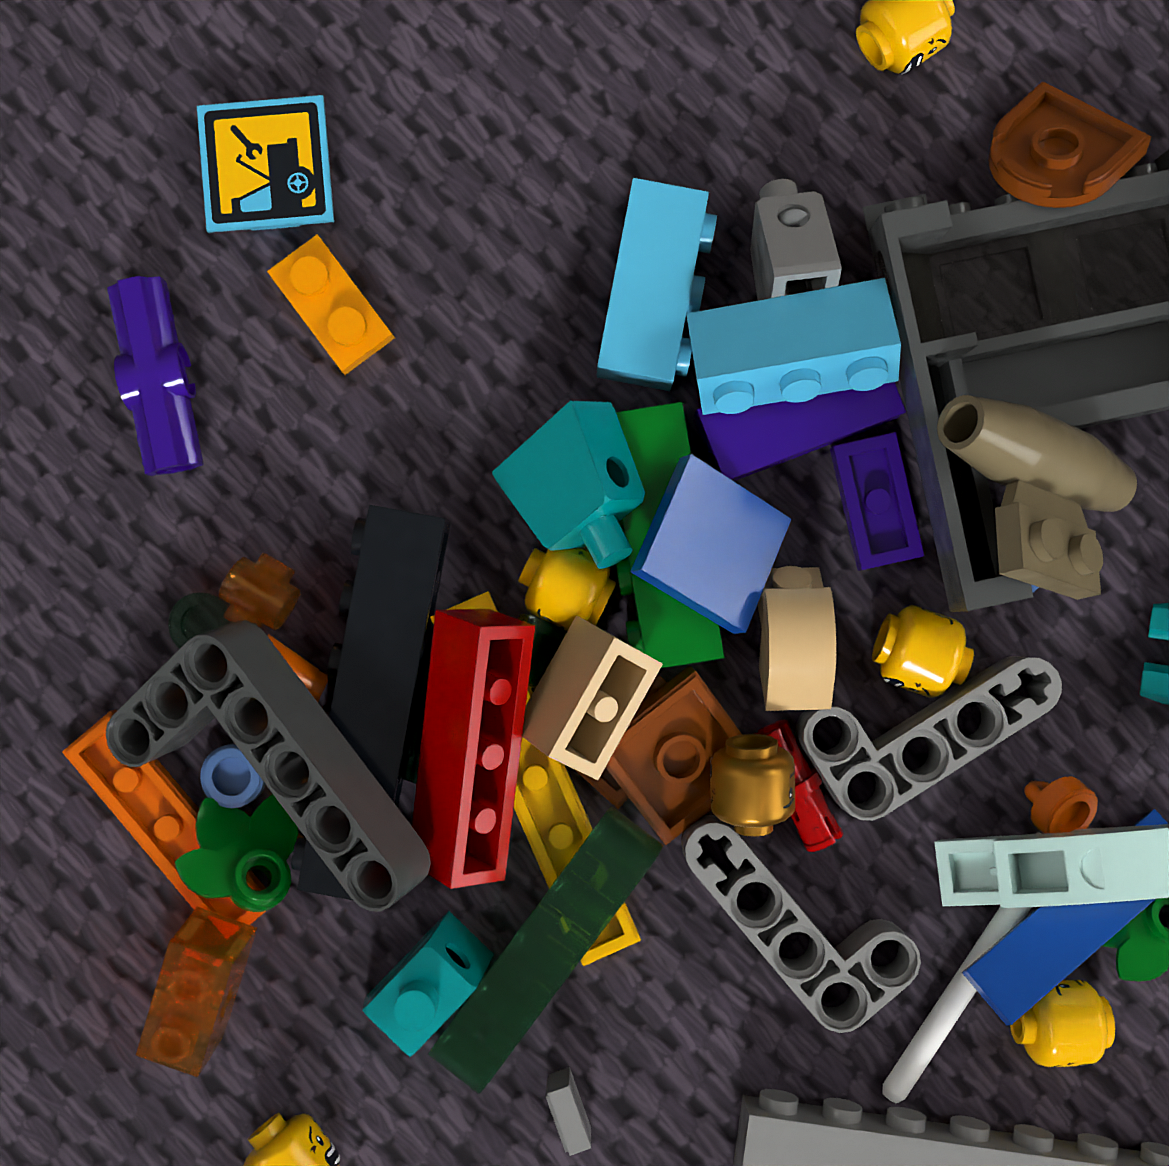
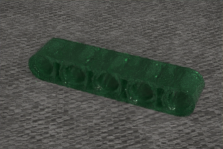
(546, 949)

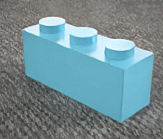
(655, 285)
(795, 347)

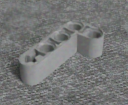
(937, 726)
(780, 915)

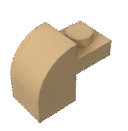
(797, 640)

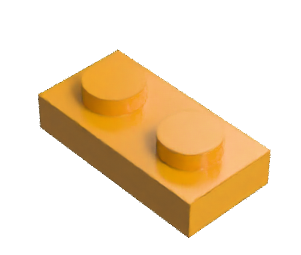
(330, 304)

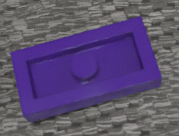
(876, 501)

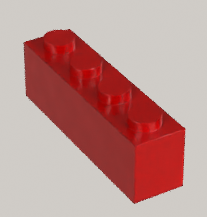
(472, 743)

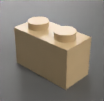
(587, 698)

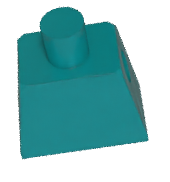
(576, 482)
(427, 984)

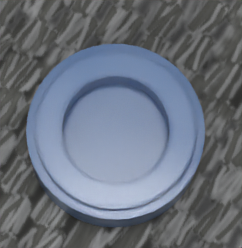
(230, 777)

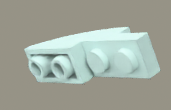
(1055, 867)

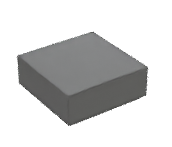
(568, 1112)

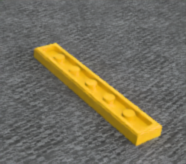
(556, 821)

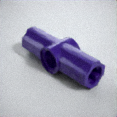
(154, 375)

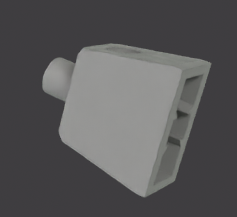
(792, 242)

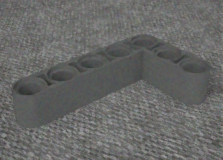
(292, 747)

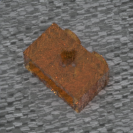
(196, 991)

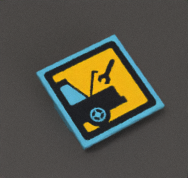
(265, 164)

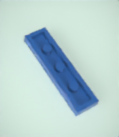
(1048, 949)

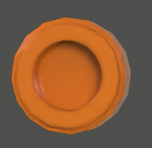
(1061, 805)

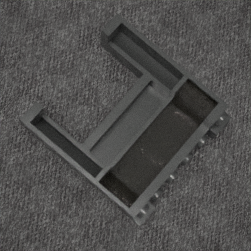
(1025, 312)

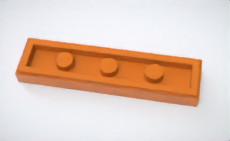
(151, 810)

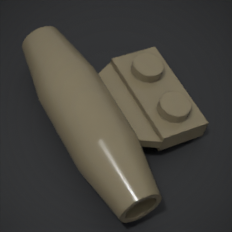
(1048, 480)

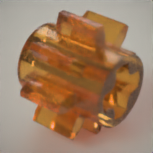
(259, 592)

